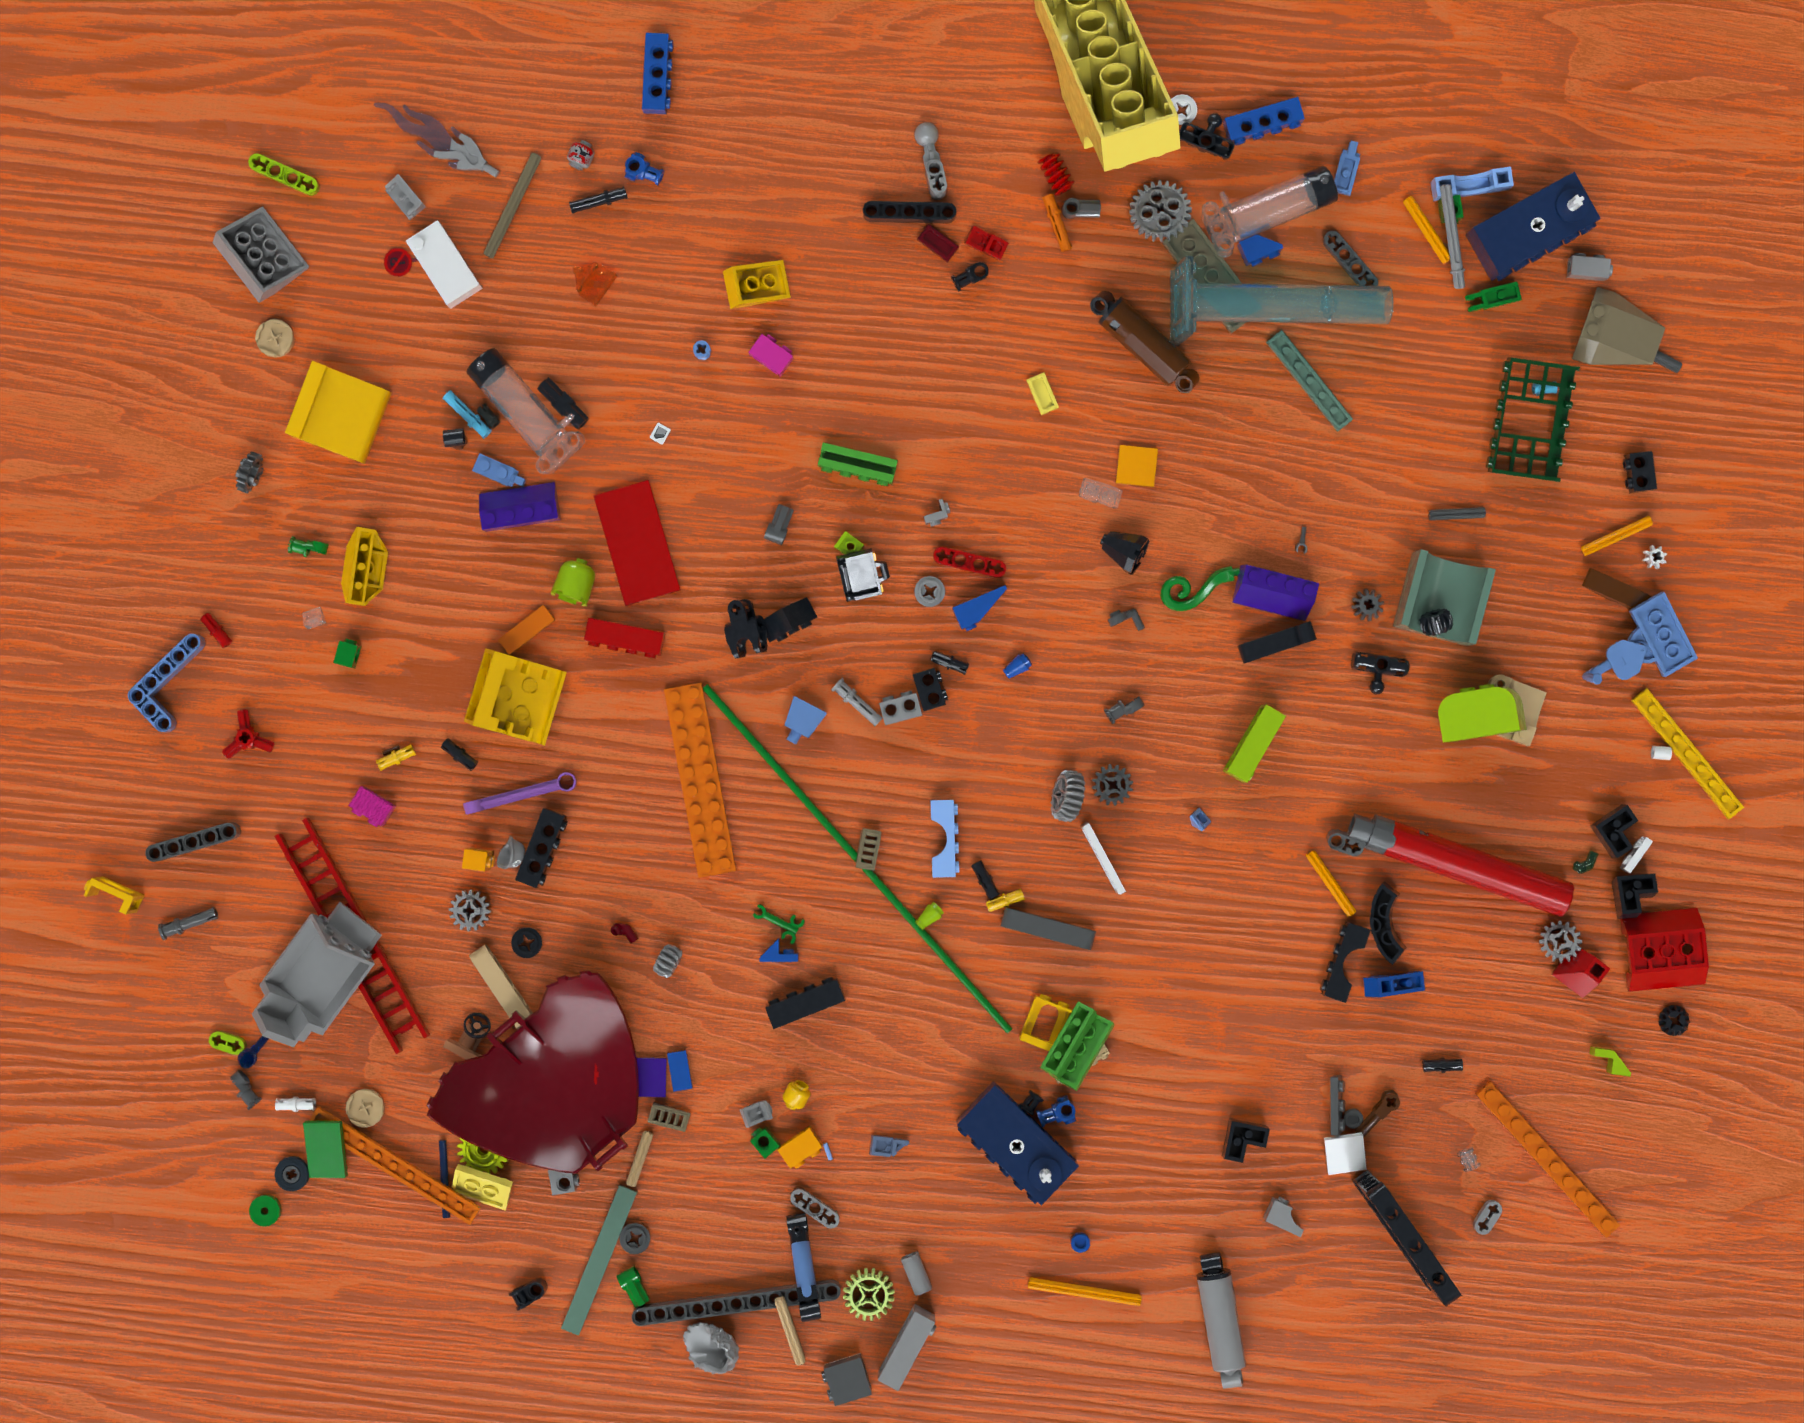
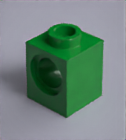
(1457, 206)
(347, 653)
(766, 1150)

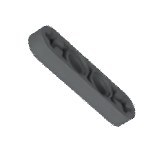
(1353, 259)

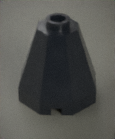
(1125, 549)

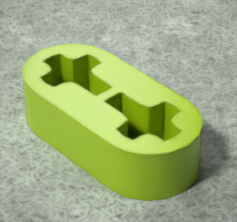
(229, 1038)

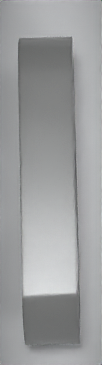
(829, 1212)

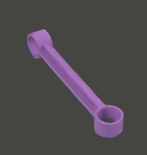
(517, 795)

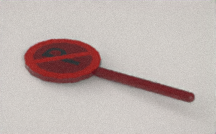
(398, 262)

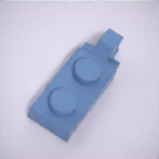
(1347, 169)
(497, 471)

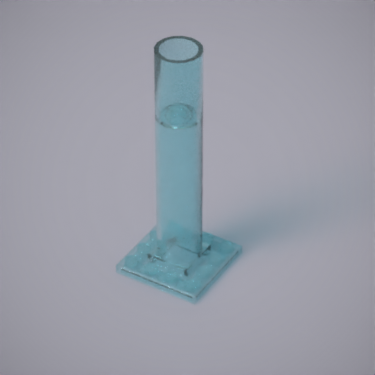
(1270, 302)

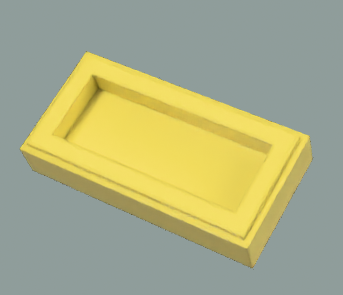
(1042, 393)

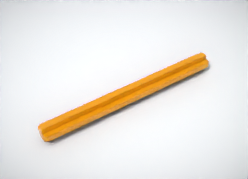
(1084, 1291)

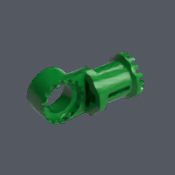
(305, 547)

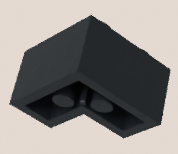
(789, 620)
(1610, 830)
(1629, 890)
(1241, 1133)

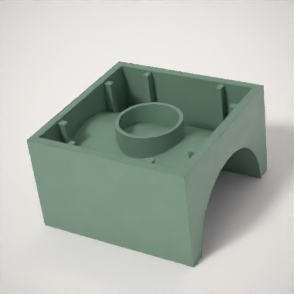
(1448, 585)

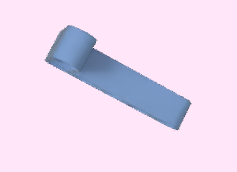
(161, 680)

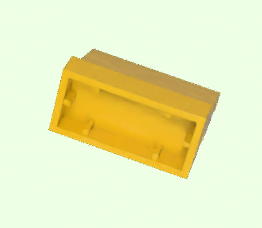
(338, 412)
(515, 697)

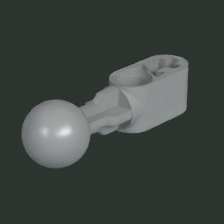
(927, 135)

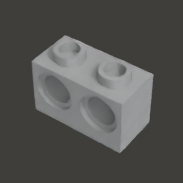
(901, 713)
(557, 1187)

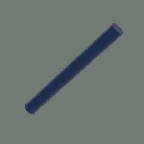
(444, 1170)

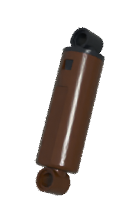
(1144, 341)

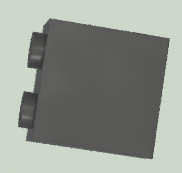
(847, 1379)

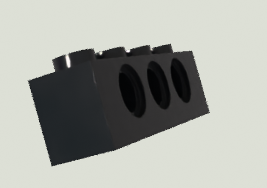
(525, 873)

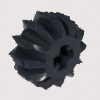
(1436, 622)

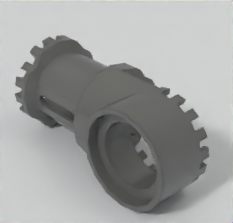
(1119, 709)
(246, 1093)

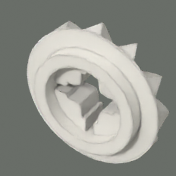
(1191, 111)

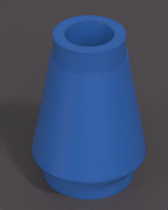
(1017, 666)

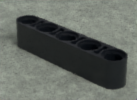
(918, 207)

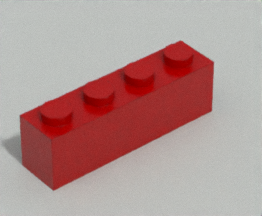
(625, 637)

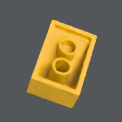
(756, 284)

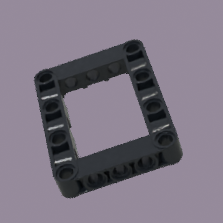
(1406, 1237)

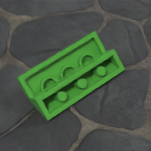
(1077, 1046)

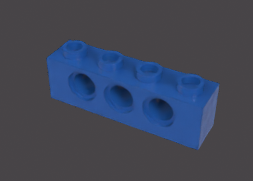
(653, 43)
(1289, 107)

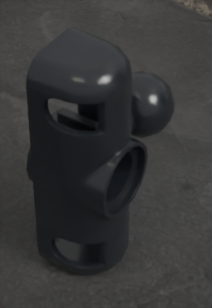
(1215, 147)
(1391, 666)

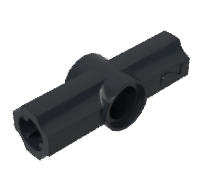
(563, 403)

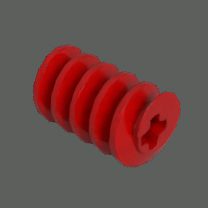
(1056, 173)

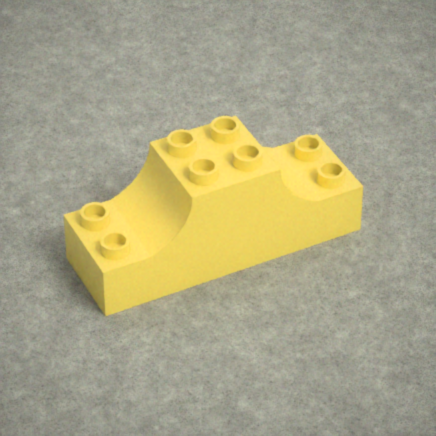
(1109, 80)

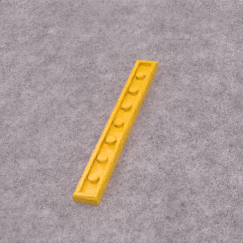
(1687, 753)

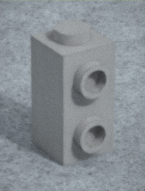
(1589, 268)

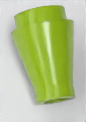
(929, 915)

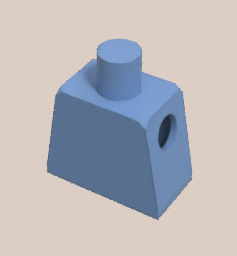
(802, 719)

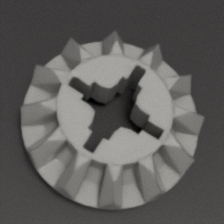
(930, 582)

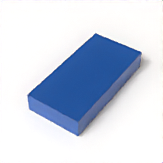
(679, 1070)

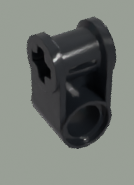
(525, 1294)

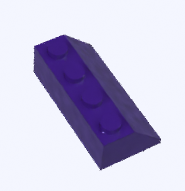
(519, 507)
(1275, 592)

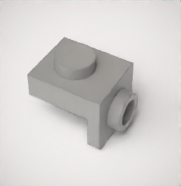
(935, 518)
(756, 1113)

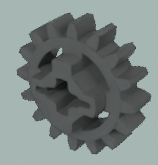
(249, 472)
(1117, 777)

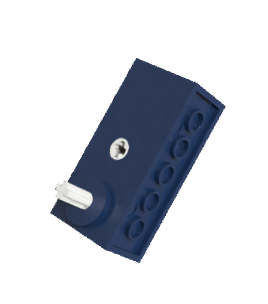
(1533, 227)
(1036, 1164)

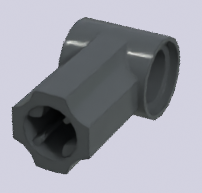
(1084, 208)
(777, 528)

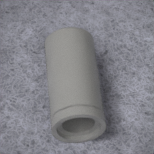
(916, 1273)

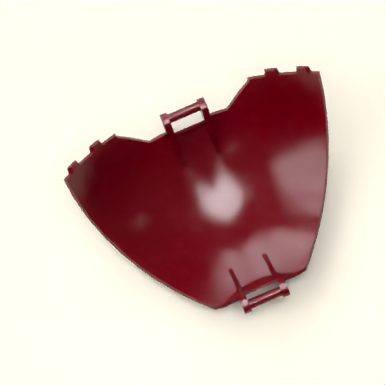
(538, 1089)

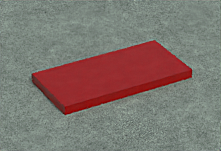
(637, 543)

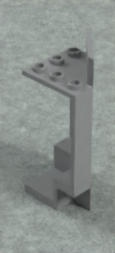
(315, 976)

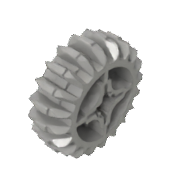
(1068, 795)

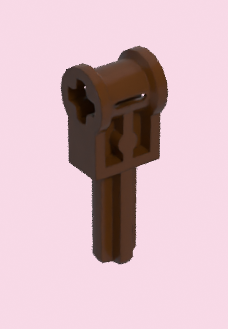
(1379, 1111)

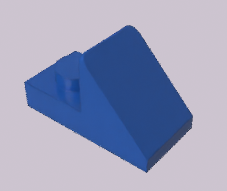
(773, 954)

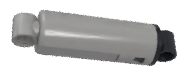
(1221, 1320)

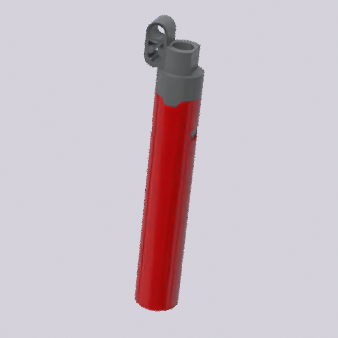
(1455, 862)

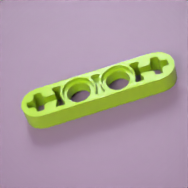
(282, 177)

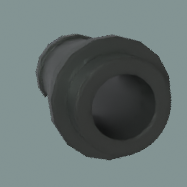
(486, 413)

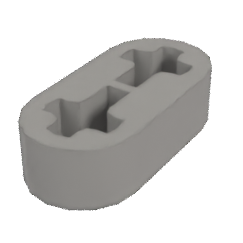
(1483, 1214)

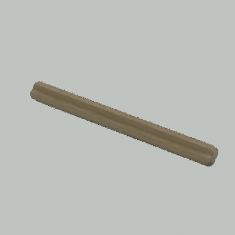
(512, 205)

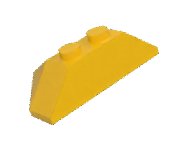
(363, 567)

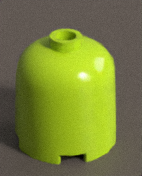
(574, 582)

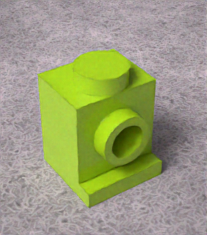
(845, 539)

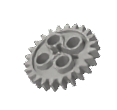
(1151, 225)

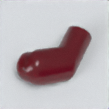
(625, 930)

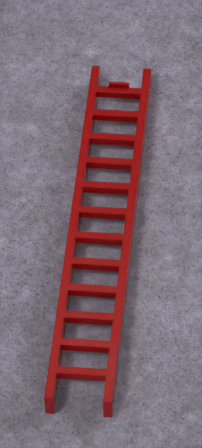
(297, 868)

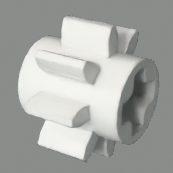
(1649, 558)

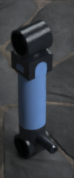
(803, 1267)

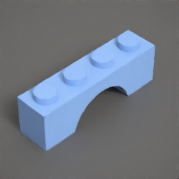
(1482, 183)
(944, 863)

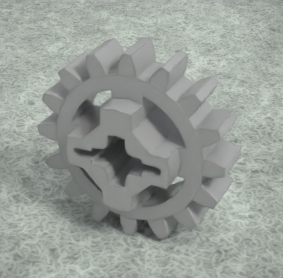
(469, 919)
(1548, 936)

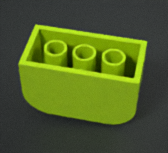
(1481, 713)

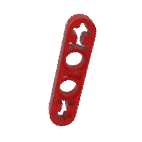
(970, 558)

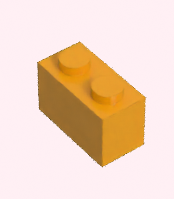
(478, 859)
(800, 1147)

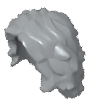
(711, 1348)

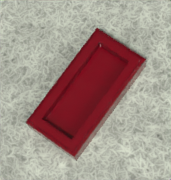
(937, 243)

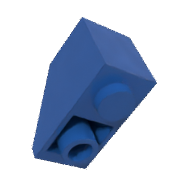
(1257, 248)

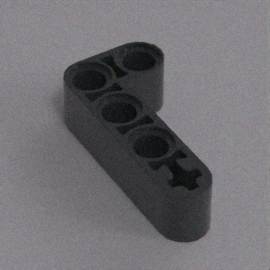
(1277, 642)

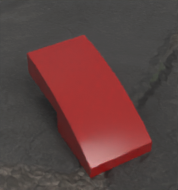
(986, 243)

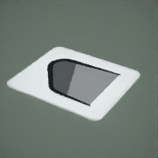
(660, 433)

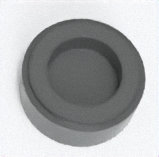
(1353, 1118)

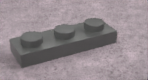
(1337, 1086)

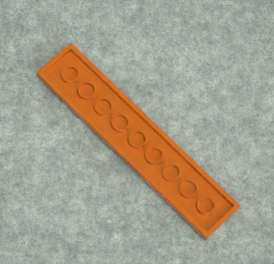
(700, 780)

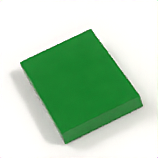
(325, 1149)

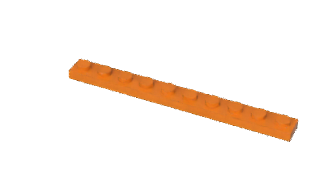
(1547, 1159)
(403, 1170)

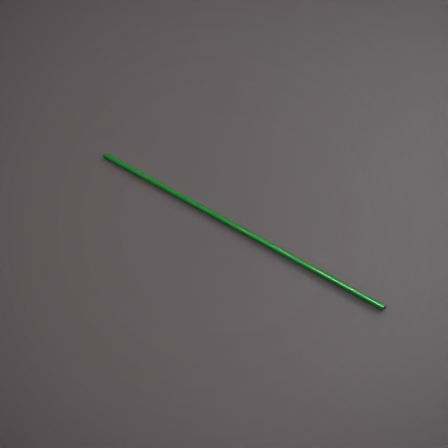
(853, 854)

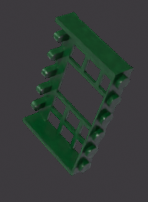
(1560, 422)

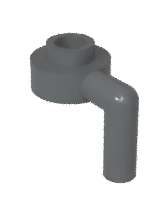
(1118, 617)

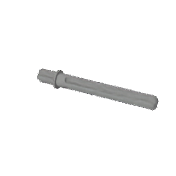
(1452, 236)

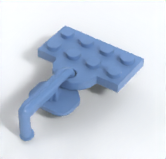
(1656, 639)

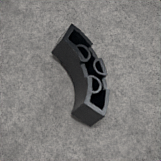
(1382, 924)

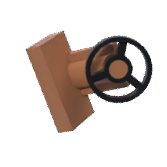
(470, 1038)

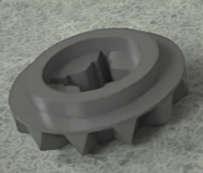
(633, 1247)

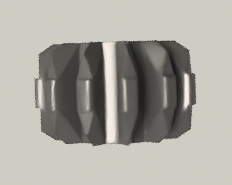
(1361, 608)

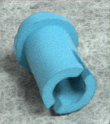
(1536, 388)

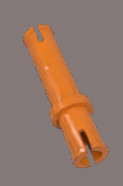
(1057, 222)

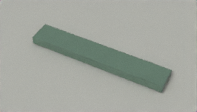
(1309, 380)

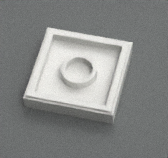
(1345, 1153)

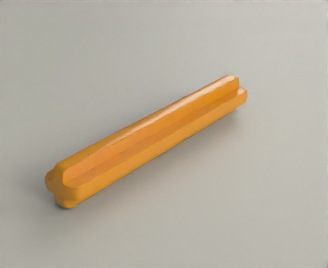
(1427, 229)
(1617, 535)
(1331, 883)

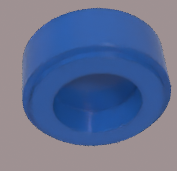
(1080, 1242)

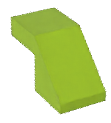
(1615, 1064)

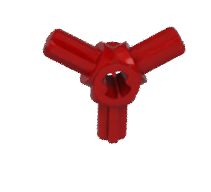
(246, 729)

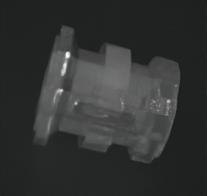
(1468, 1159)

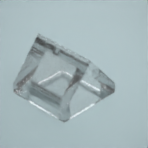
(313, 618)

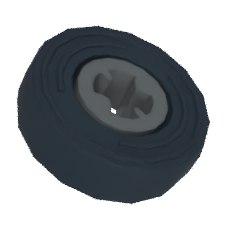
(282, 1177)

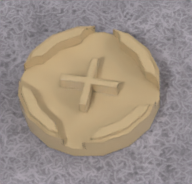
(274, 338)
(365, 1108)

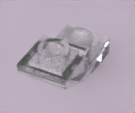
(1100, 492)

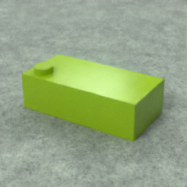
(1254, 743)

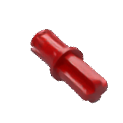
(216, 630)

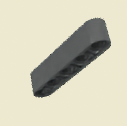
(184, 842)
(1048, 928)

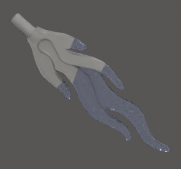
(468, 155)

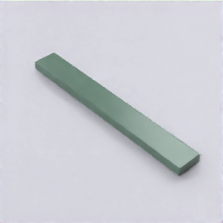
(599, 1260)

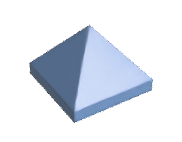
(1199, 819)

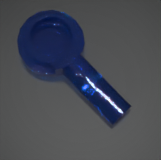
(248, 1057)

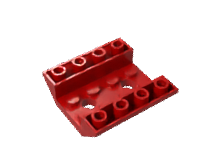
(1666, 934)

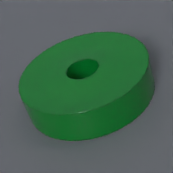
(273, 1206)

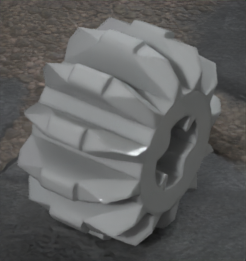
(667, 961)

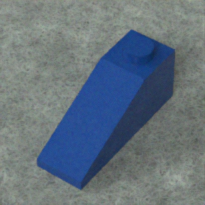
(974, 610)
(1393, 984)

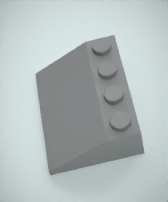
(260, 254)

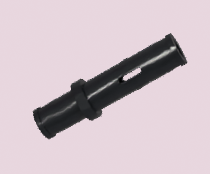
(598, 200)

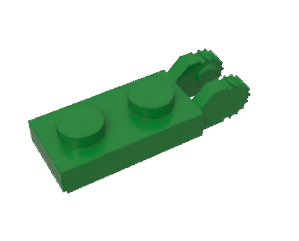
(1495, 296)

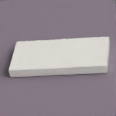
(1102, 857)

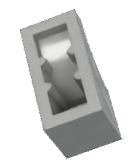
(1280, 1215)

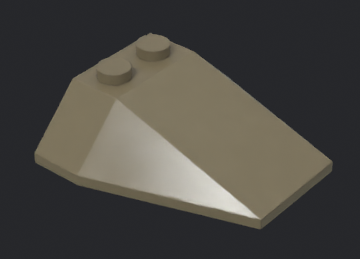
(1617, 333)

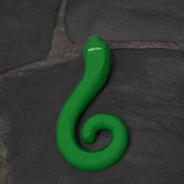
(1218, 577)

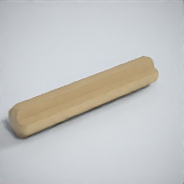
(639, 1158)

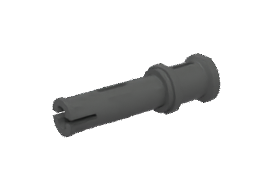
(178, 925)

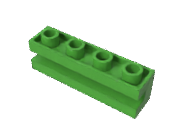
(857, 463)

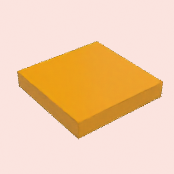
(1136, 466)

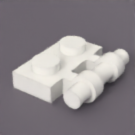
(1639, 849)

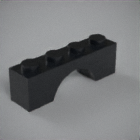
(1336, 984)

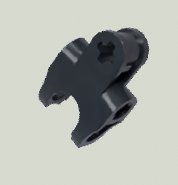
(745, 626)

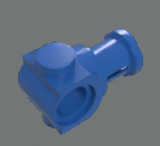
(644, 171)
(1055, 1114)

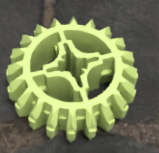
(881, 1282)

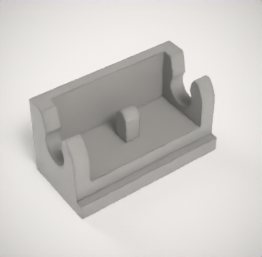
(404, 197)

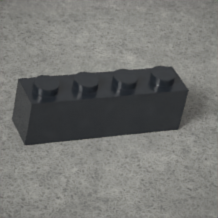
(804, 1003)

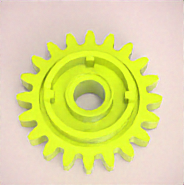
(479, 1160)

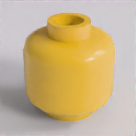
(796, 1095)

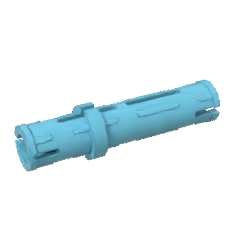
(473, 420)

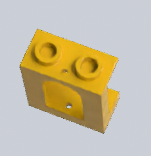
(131, 898)
(1038, 1002)

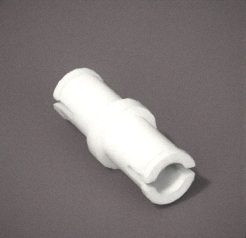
(295, 1104)

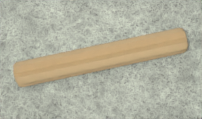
(790, 1330)

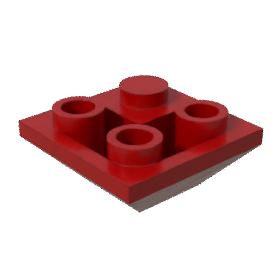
(1581, 973)

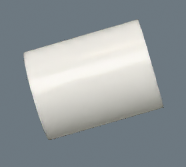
(1661, 752)

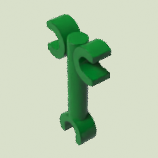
(791, 928)

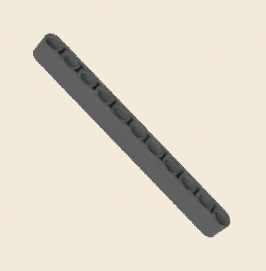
(728, 1307)

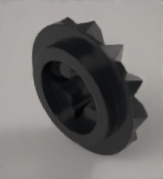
(518, 938)
(1665, 1022)

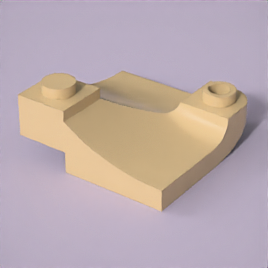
(1532, 704)

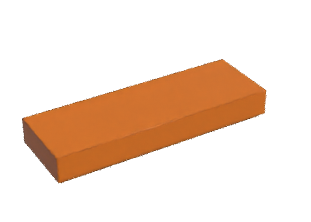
(526, 630)

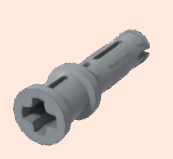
(849, 695)

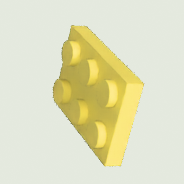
(482, 1186)

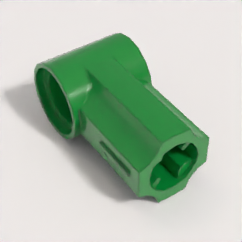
(631, 1282)

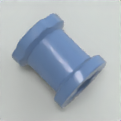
(703, 344)

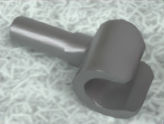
(1302, 540)

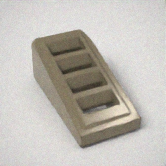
(868, 832)
(656, 1106)

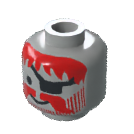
(580, 155)

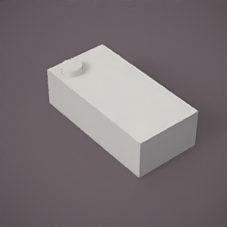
(444, 264)

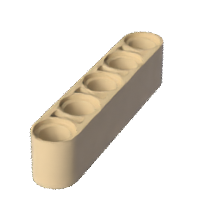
(499, 983)

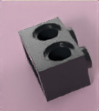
(1646, 472)
(924, 690)

